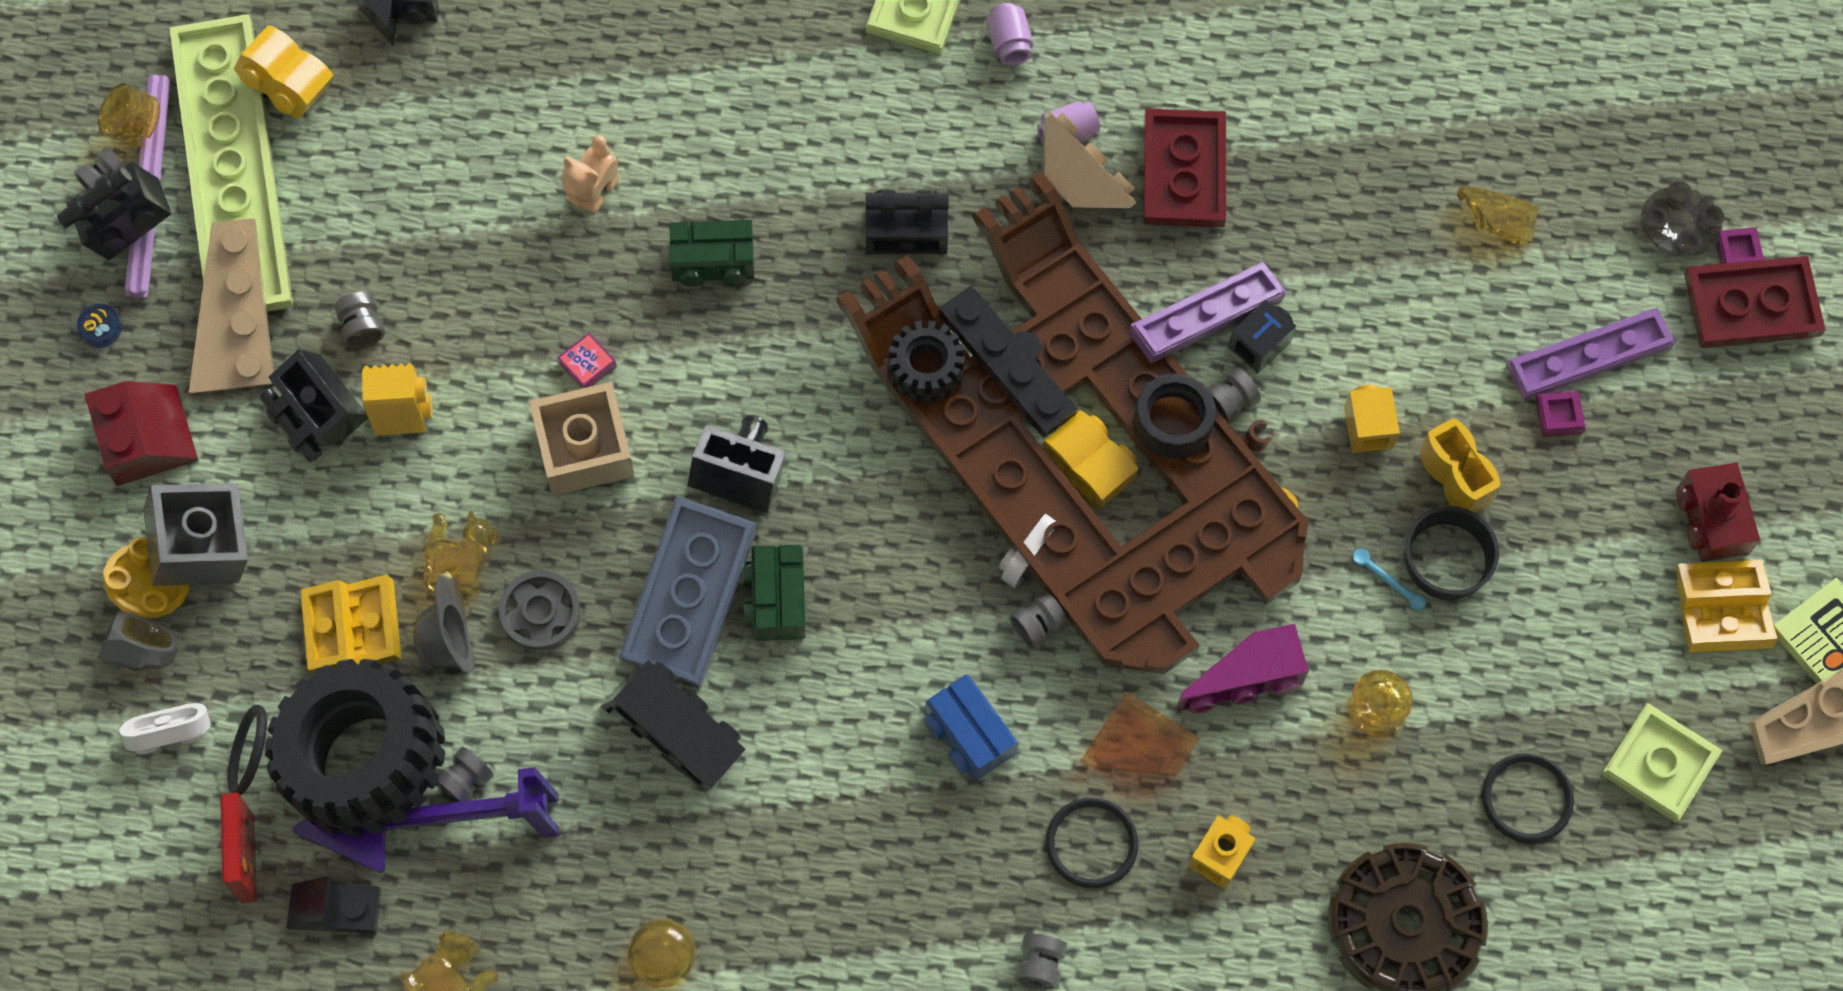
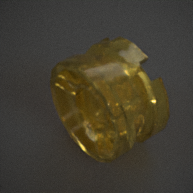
(128, 115)
(1395, 696)

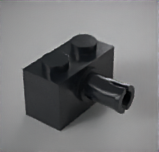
(737, 465)

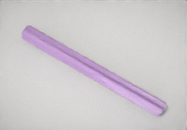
(151, 160)

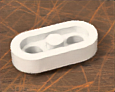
(1014, 564)
(164, 727)

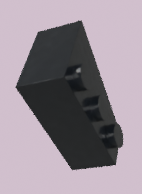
(675, 724)

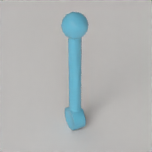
(1362, 558)

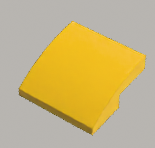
(1725, 606)
(350, 622)

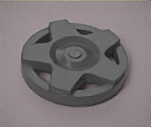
(539, 610)

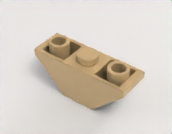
(1079, 170)

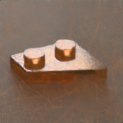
(1140, 741)

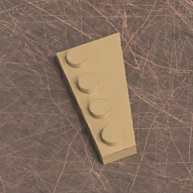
(232, 322)
(1801, 723)

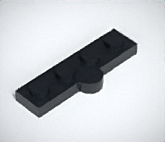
(1008, 360)

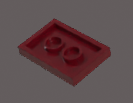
(1184, 168)
(1754, 302)

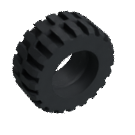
(325, 709)

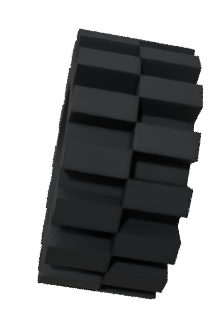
(932, 340)

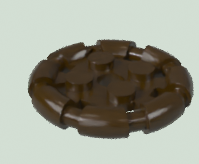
(1386, 936)

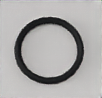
(258, 746)
(1502, 827)
(1080, 881)

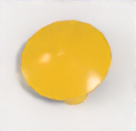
(130, 584)

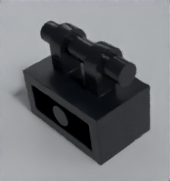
(117, 210)
(907, 222)
(317, 398)

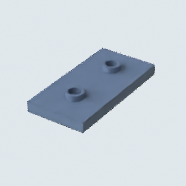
(689, 589)

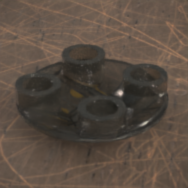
(1681, 221)

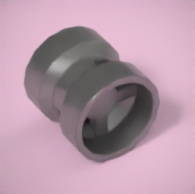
(105, 162)
(359, 319)
(1234, 394)
(1039, 620)
(459, 780)
(1041, 961)

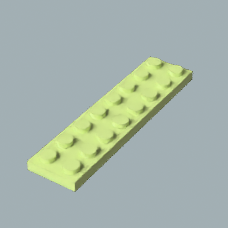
(229, 144)

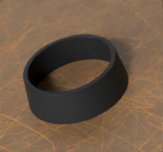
(1466, 520)

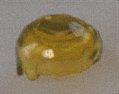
(662, 952)

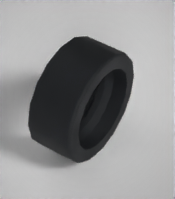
(1180, 387)

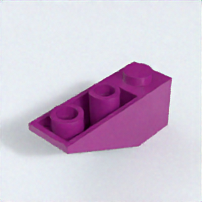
(1258, 665)

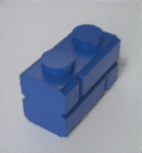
(970, 728)

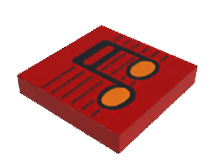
(238, 847)

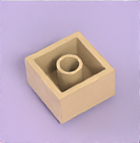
(581, 438)

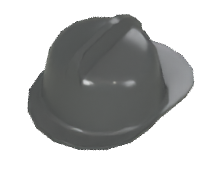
(442, 630)

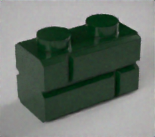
(712, 252)
(777, 593)

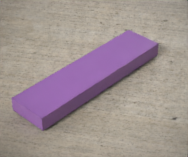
(1205, 312)
(1590, 354)

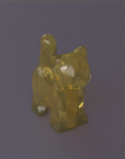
(458, 558)
(439, 970)

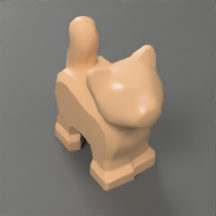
(588, 177)

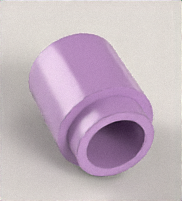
(1010, 34)
(1083, 117)

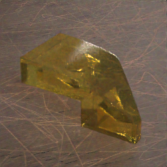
(1501, 214)

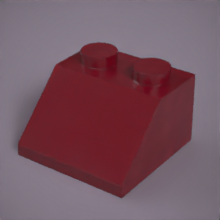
(140, 429)

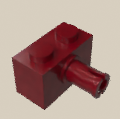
(1718, 512)

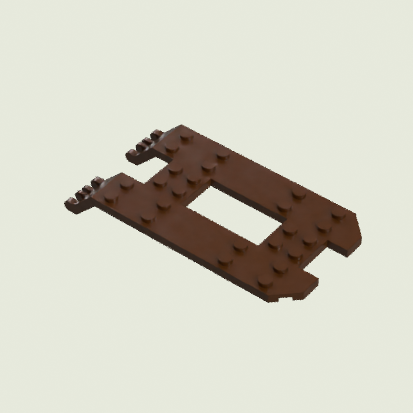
(1111, 593)

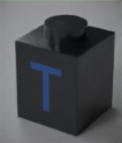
(1262, 335)

